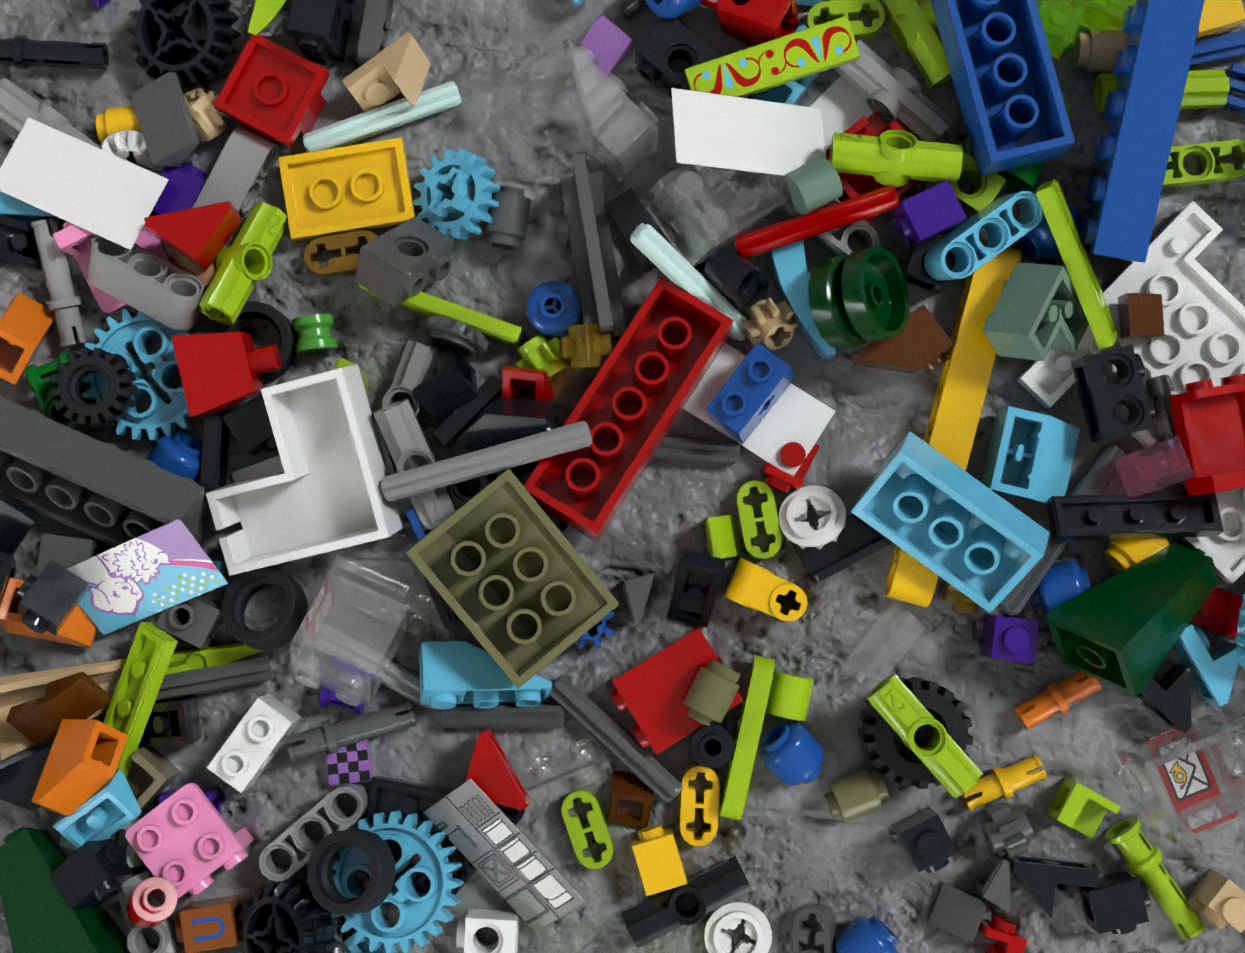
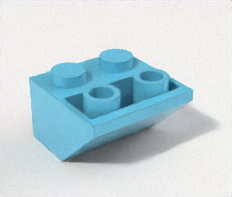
(1029, 456)

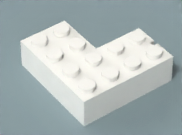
(329, 479)

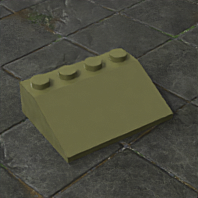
(512, 578)

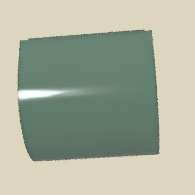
(813, 185)

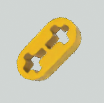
(709, 804)

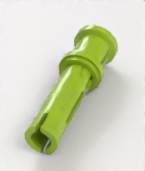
(1146, 862)

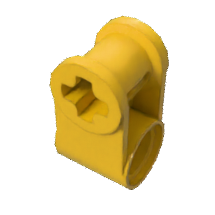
(759, 588)

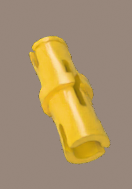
(1004, 782)

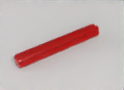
(817, 222)

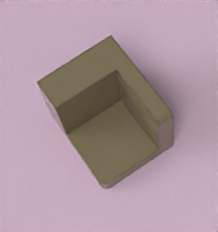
(150, 775)

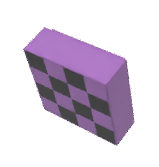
(350, 764)

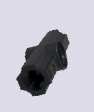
(660, 914)

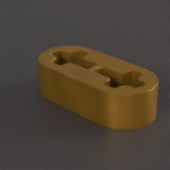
(335, 244)

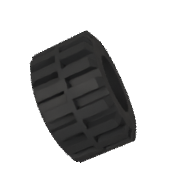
(879, 743)

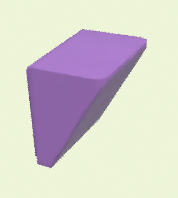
(607, 44)

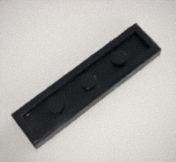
(1133, 518)

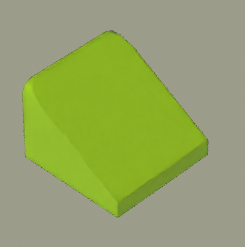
(722, 536)

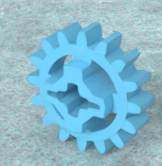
(457, 194)

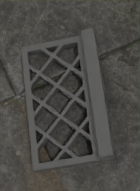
(592, 249)

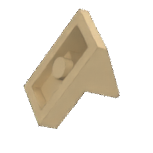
(392, 71)

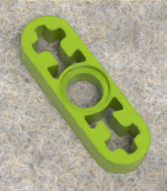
(1210, 173)

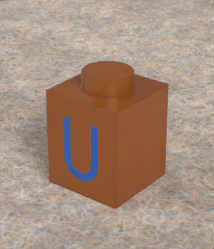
(210, 924)

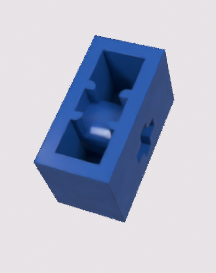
(750, 393)

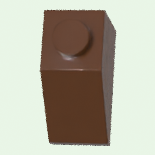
(917, 347)

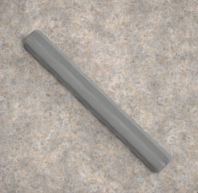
(486, 461)

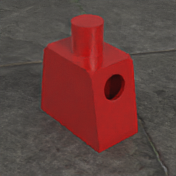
(755, 20)
(221, 369)

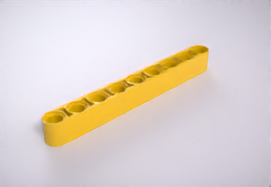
(957, 403)

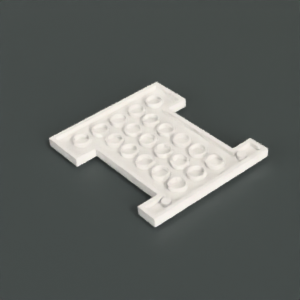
(1200, 343)

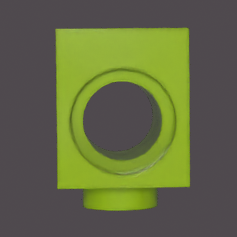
(985, 187)

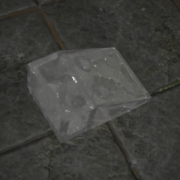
(616, 128)
(712, 206)

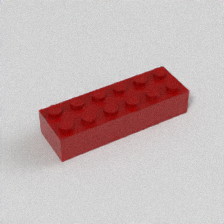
(631, 408)

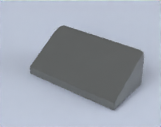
(165, 121)

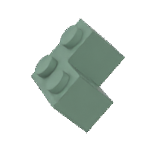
(1036, 313)

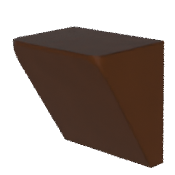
(1141, 315)
(629, 800)

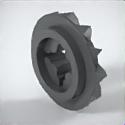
(460, 336)

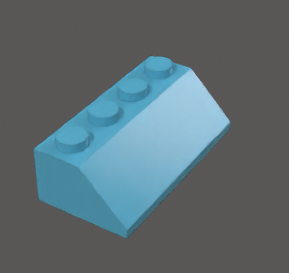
(951, 523)

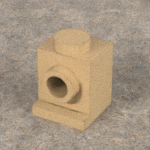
(1219, 901)

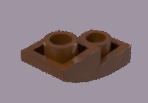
(65, 698)

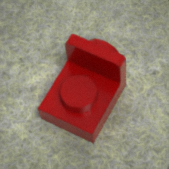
(792, 456)
(1219, 613)
(1007, 937)

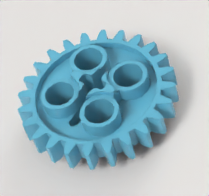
(159, 415)
(417, 910)

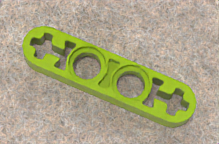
(747, 737)

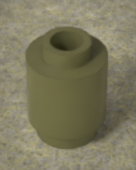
(711, 693)
(856, 795)

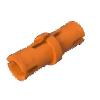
(1056, 699)

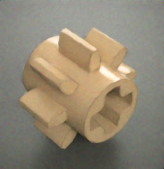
(205, 117)
(770, 324)

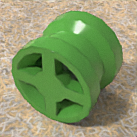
(314, 334)

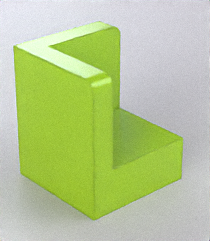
(1080, 807)

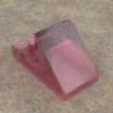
(1153, 467)

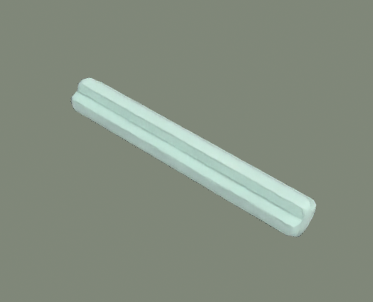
(382, 118)
(685, 275)

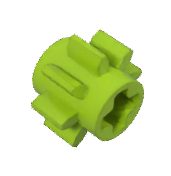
(542, 356)

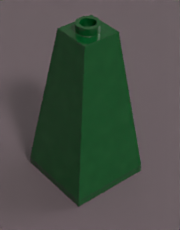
(1134, 617)
(36, 909)

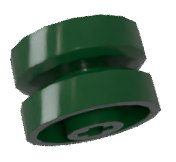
(858, 298)

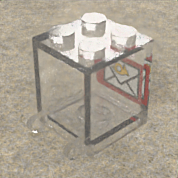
(355, 631)
(1188, 779)

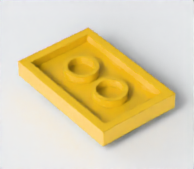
(347, 189)

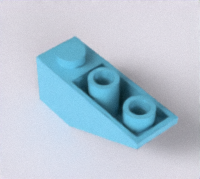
(468, 675)

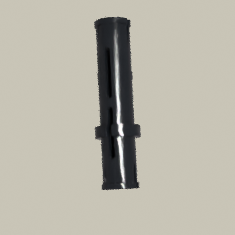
(63, 54)

